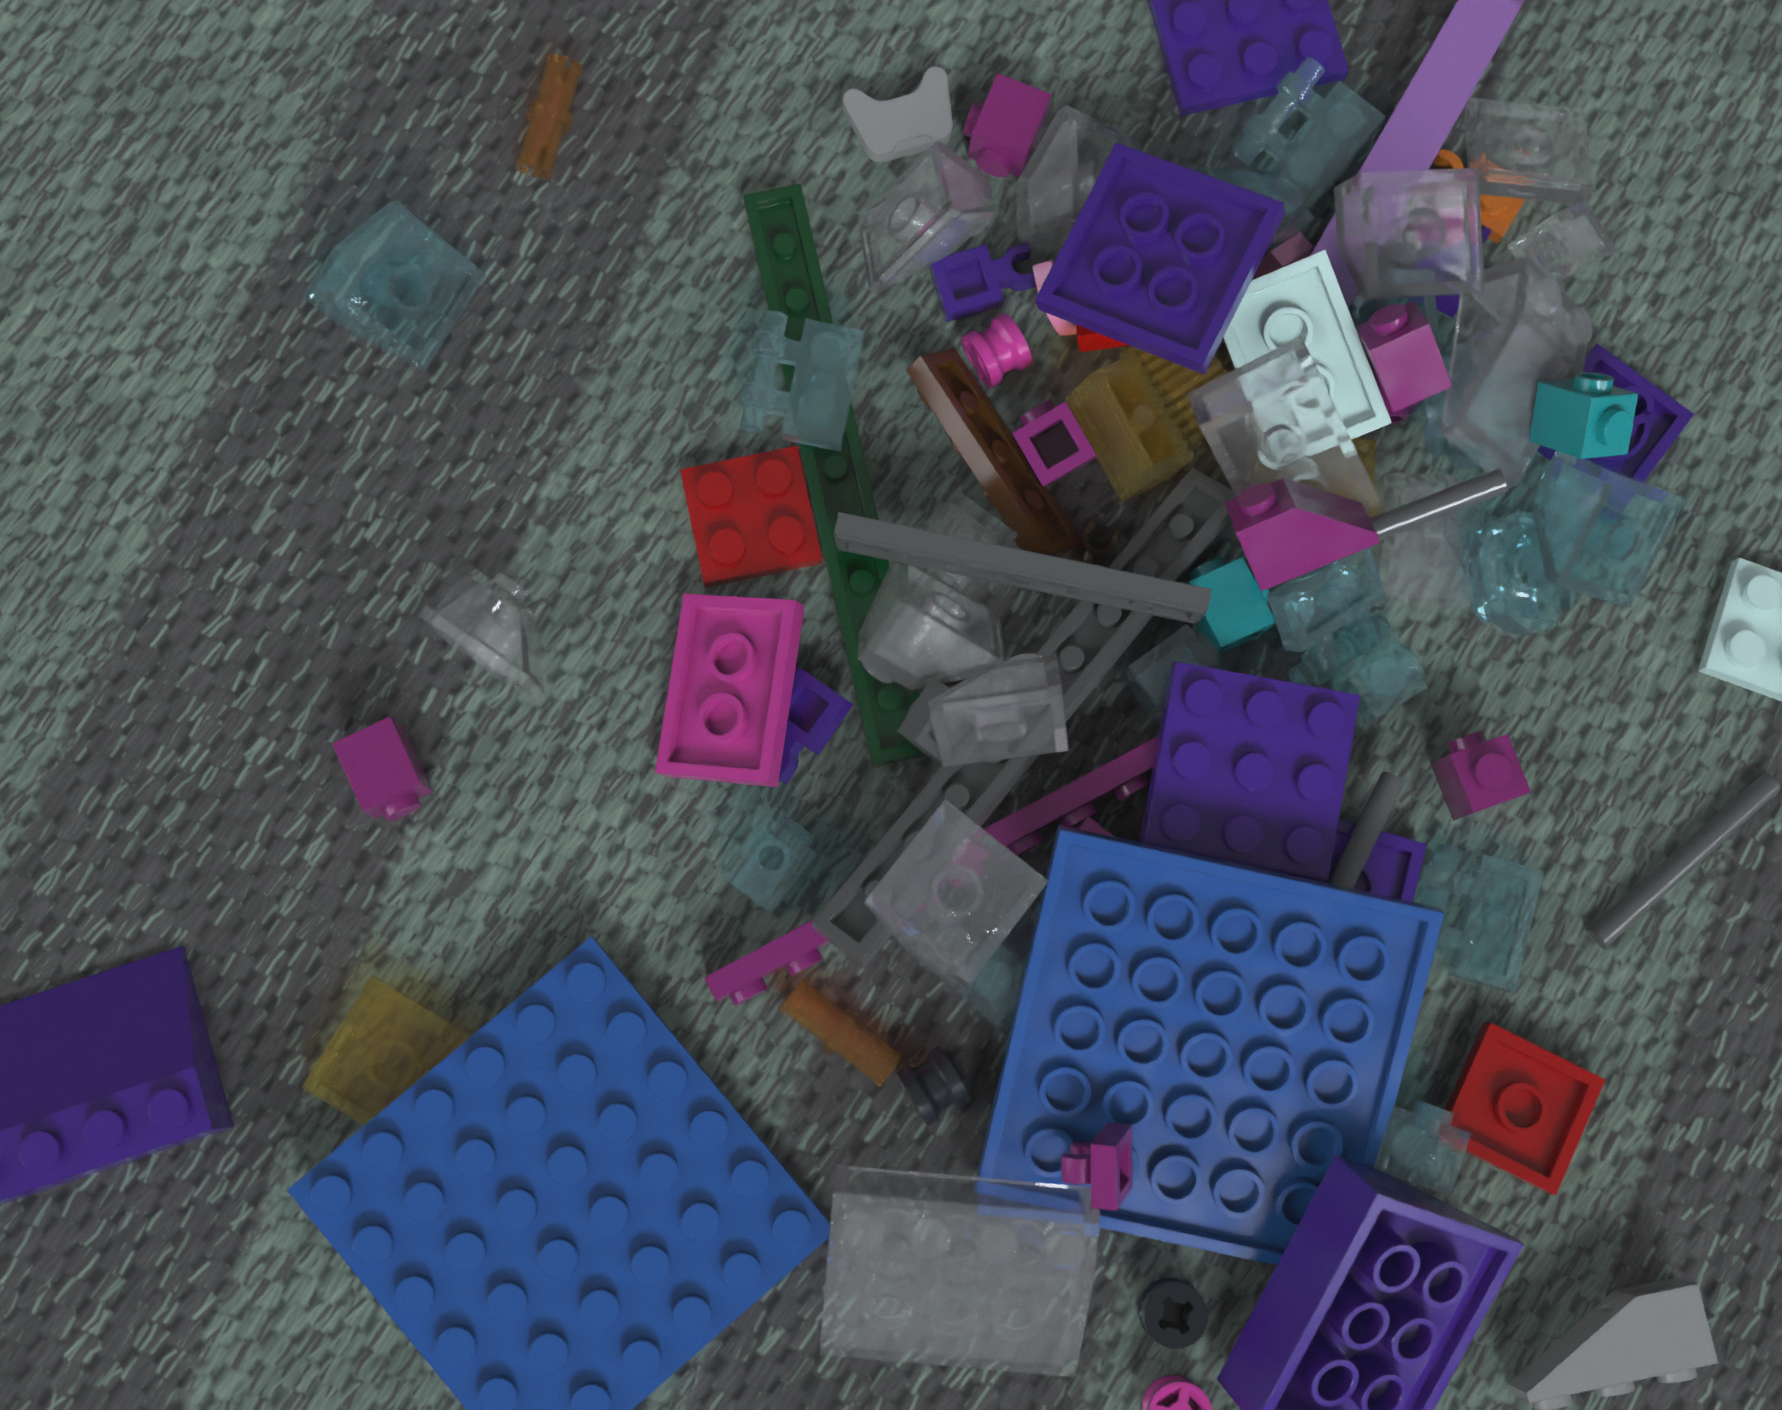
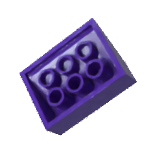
(104, 1074)
(1368, 1300)

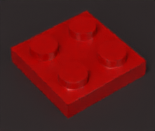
(751, 516)
(1522, 1107)

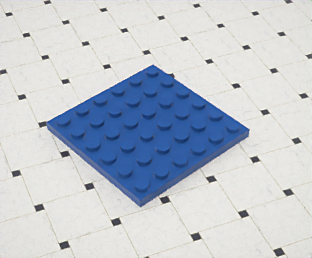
(1221, 1017)
(563, 1202)

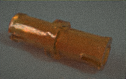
(549, 117)
(841, 1032)

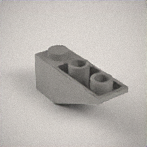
(1625, 1338)

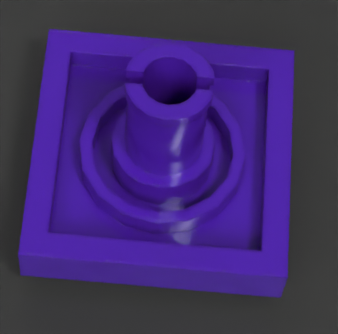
(1656, 417)

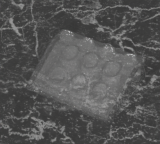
(958, 1270)

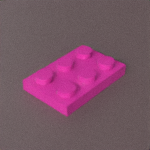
(730, 689)

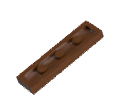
(992, 454)

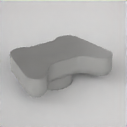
(904, 123)

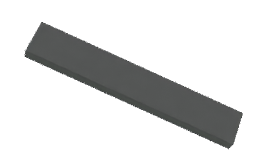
(1021, 568)

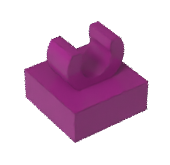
(1104, 1165)

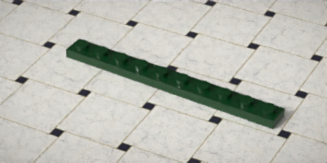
(834, 478)

